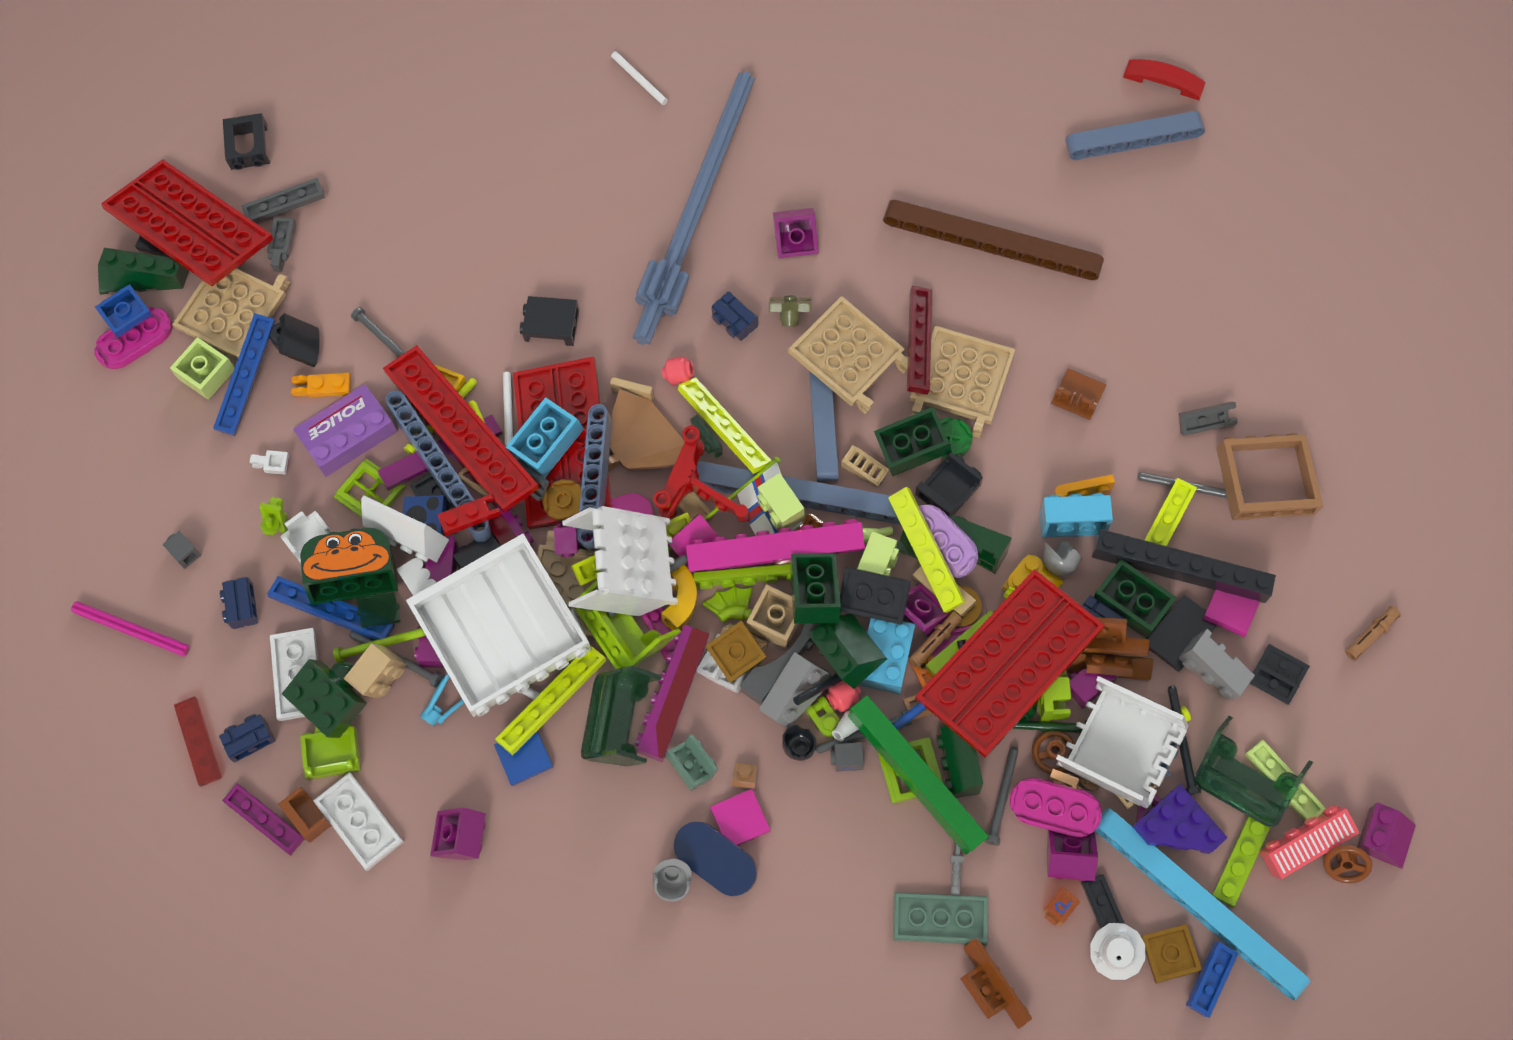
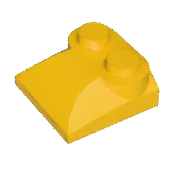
(1025, 567)

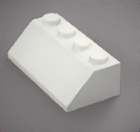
(403, 530)

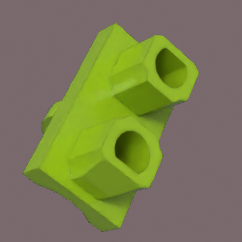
(273, 516)

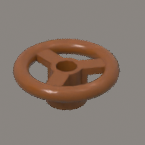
(1056, 743)
(1346, 862)

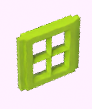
(355, 505)
(891, 777)

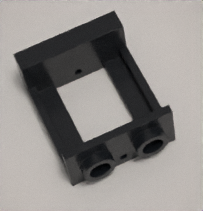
(244, 125)

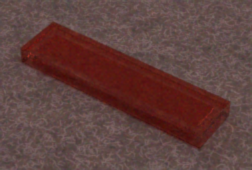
(197, 741)

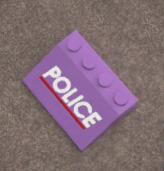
(345, 430)

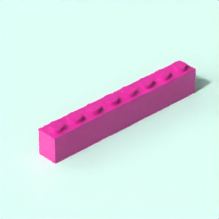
(774, 547)

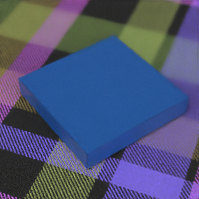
(526, 762)

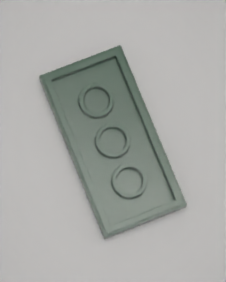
(940, 918)

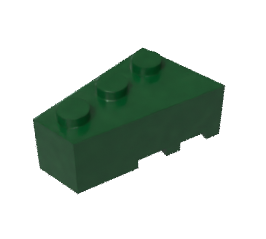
(991, 545)

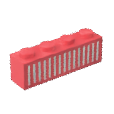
(1309, 841)

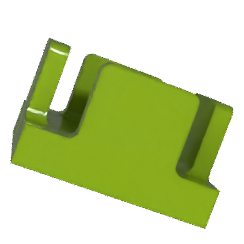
(1052, 703)

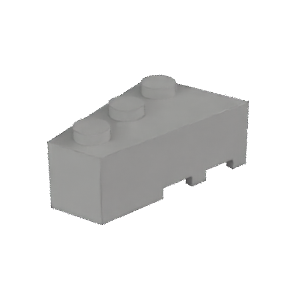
(1216, 665)
(795, 678)

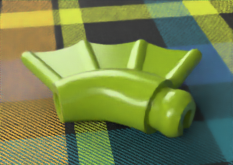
(730, 604)

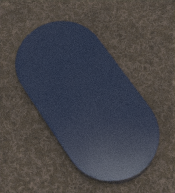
(715, 858)

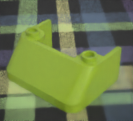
(621, 636)

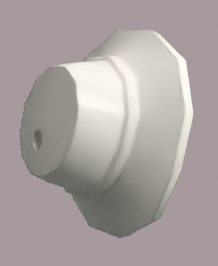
(1115, 941)

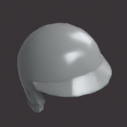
(1062, 560)
(672, 879)

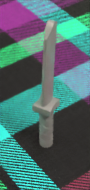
(957, 862)

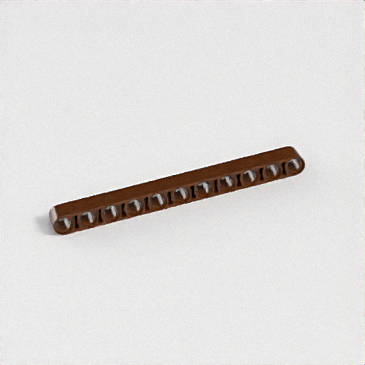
(993, 240)

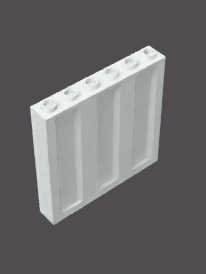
(498, 625)

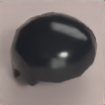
(798, 743)

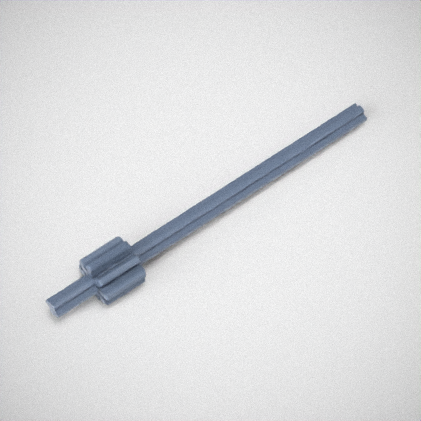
(663, 281)

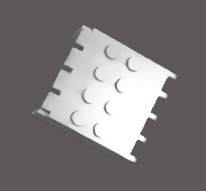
(631, 561)
(1125, 743)

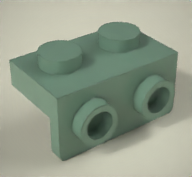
(692, 762)

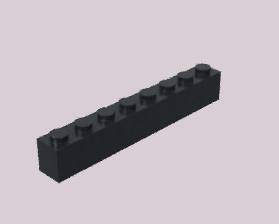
(1184, 566)

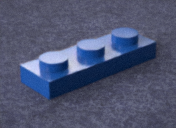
(1212, 979)

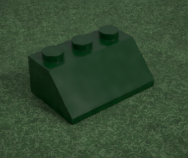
(848, 649)
(961, 764)

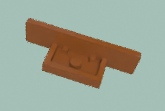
(1114, 640)
(1115, 665)
(991, 988)

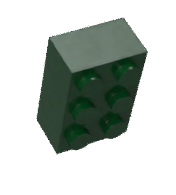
(913, 441)
(815, 588)
(1135, 598)
(324, 698)

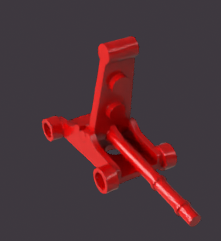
(685, 480)

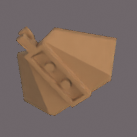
(641, 435)

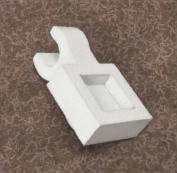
(274, 462)

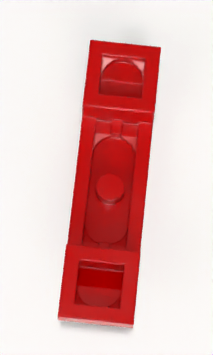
(1165, 74)

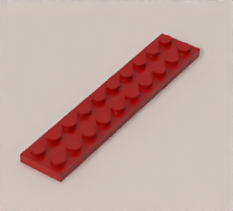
(461, 429)

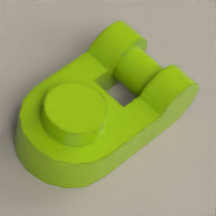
(827, 722)

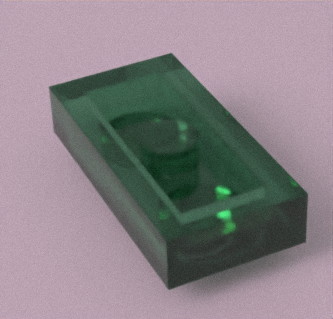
(710, 442)

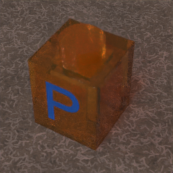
(1060, 907)

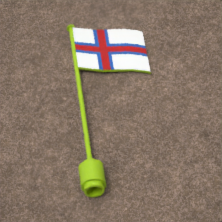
(747, 496)

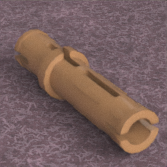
(952, 622)
(1378, 627)

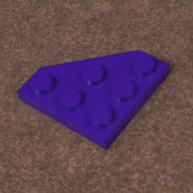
(1180, 824)

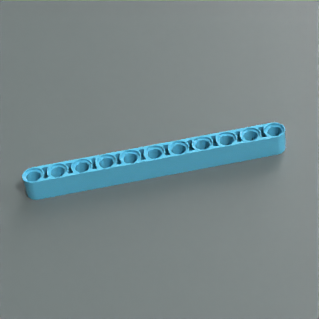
(1203, 905)

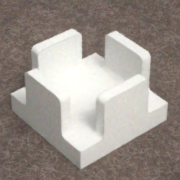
(301, 529)

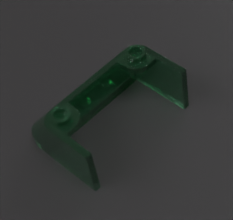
(612, 714)
(1243, 786)

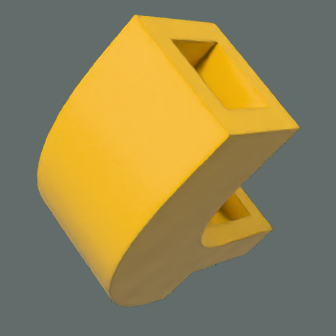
(681, 614)

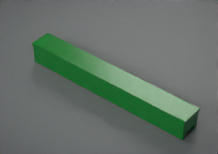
(917, 775)

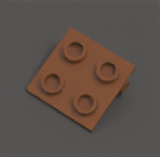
(1078, 394)

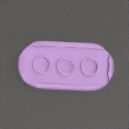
(953, 543)

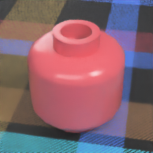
(678, 370)
(843, 696)

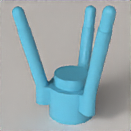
(432, 713)

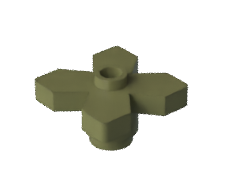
(790, 308)

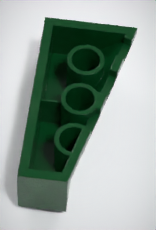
(139, 270)

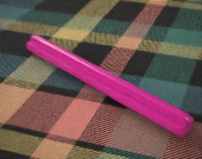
(130, 628)

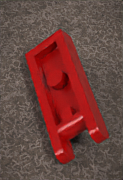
(468, 515)

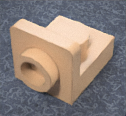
(1064, 779)

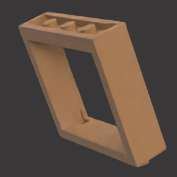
(1241, 510)

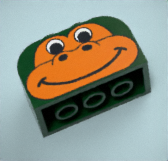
(347, 565)

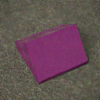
(924, 609)

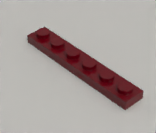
(919, 340)

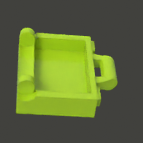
(330, 756)

